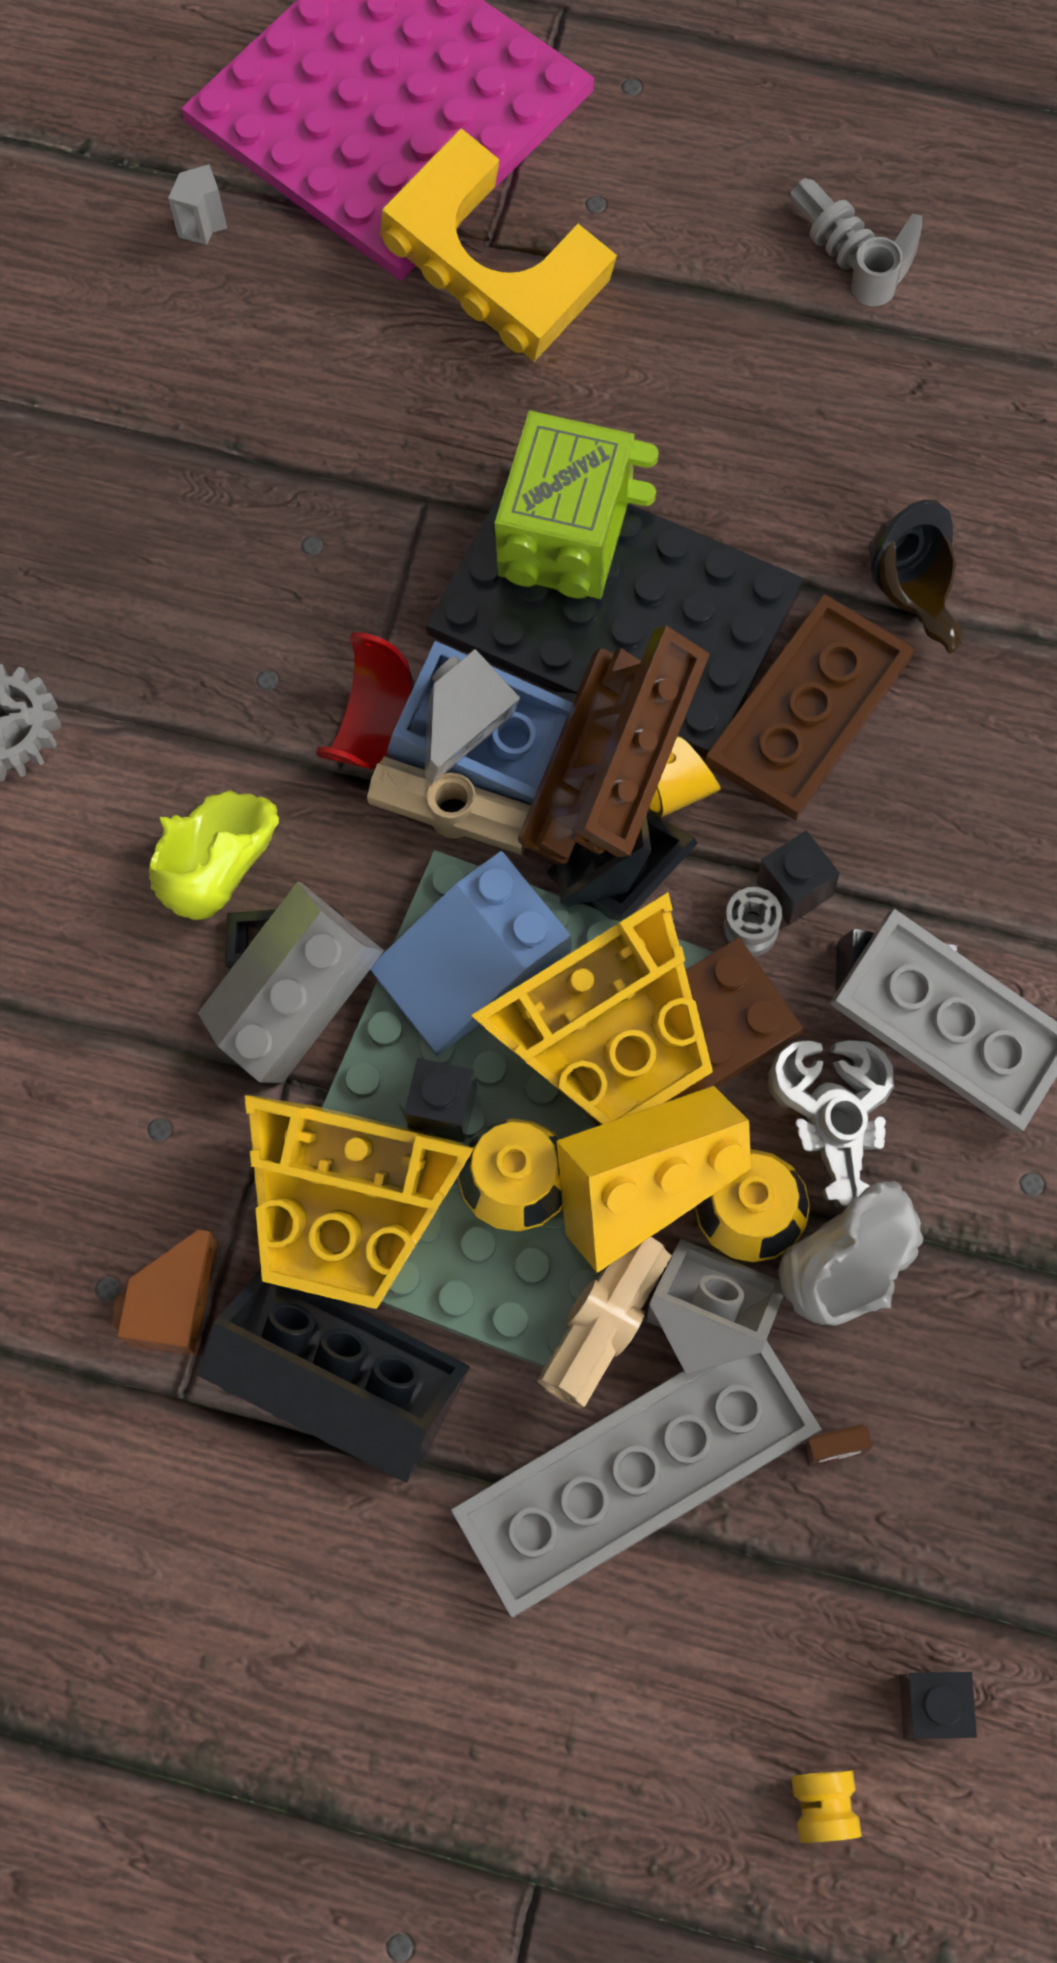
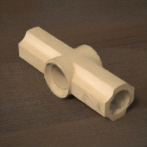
(484, 817)
(603, 1323)

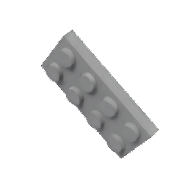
(952, 1020)

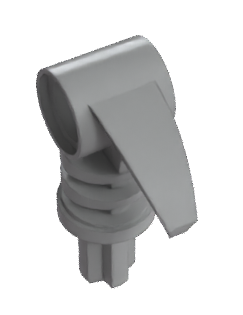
(858, 247)

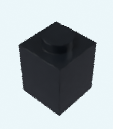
(798, 876)
(441, 1099)
(937, 1705)

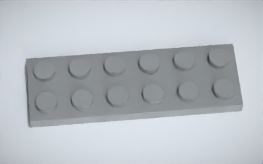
(632, 1475)

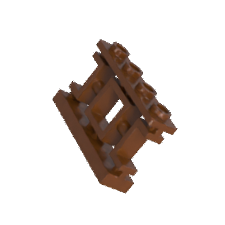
(613, 748)

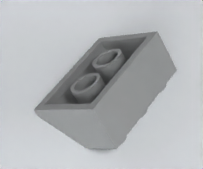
(287, 986)

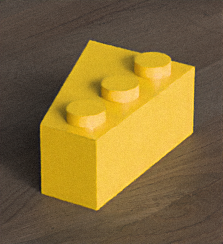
(648, 1171)

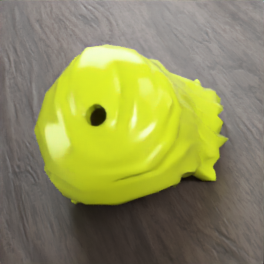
(210, 852)

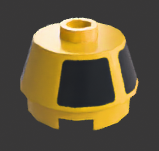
(513, 1175)
(757, 1212)

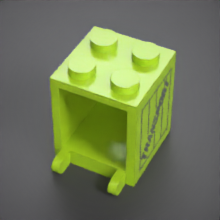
(568, 503)

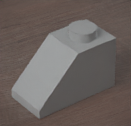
(463, 711)

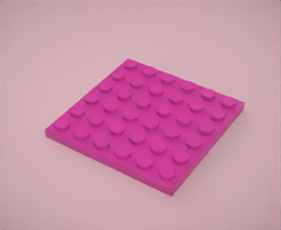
(363, 93)

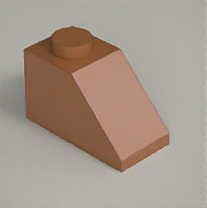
(168, 1298)

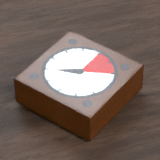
(837, 1445)

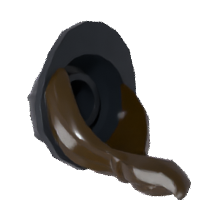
(917, 567)

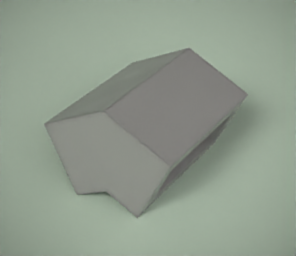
(196, 205)

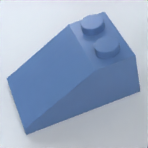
(511, 757)
(470, 951)

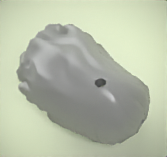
(853, 1257)

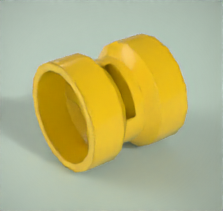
(826, 1806)

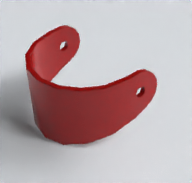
(375, 704)

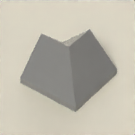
(713, 1307)

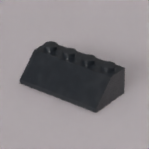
(333, 1373)

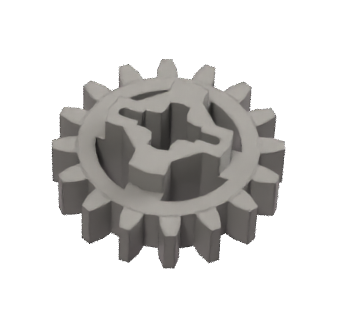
(24, 728)

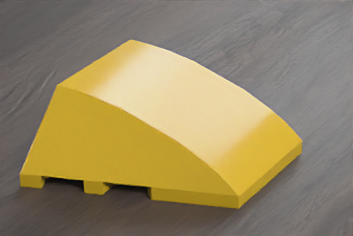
(610, 1019)
(343, 1196)

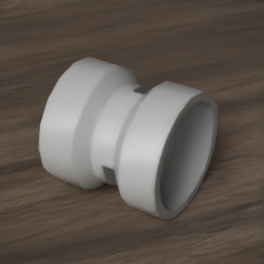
(755, 931)

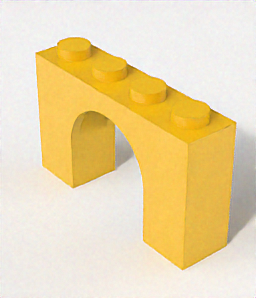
(522, 306)

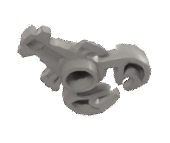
(835, 1115)

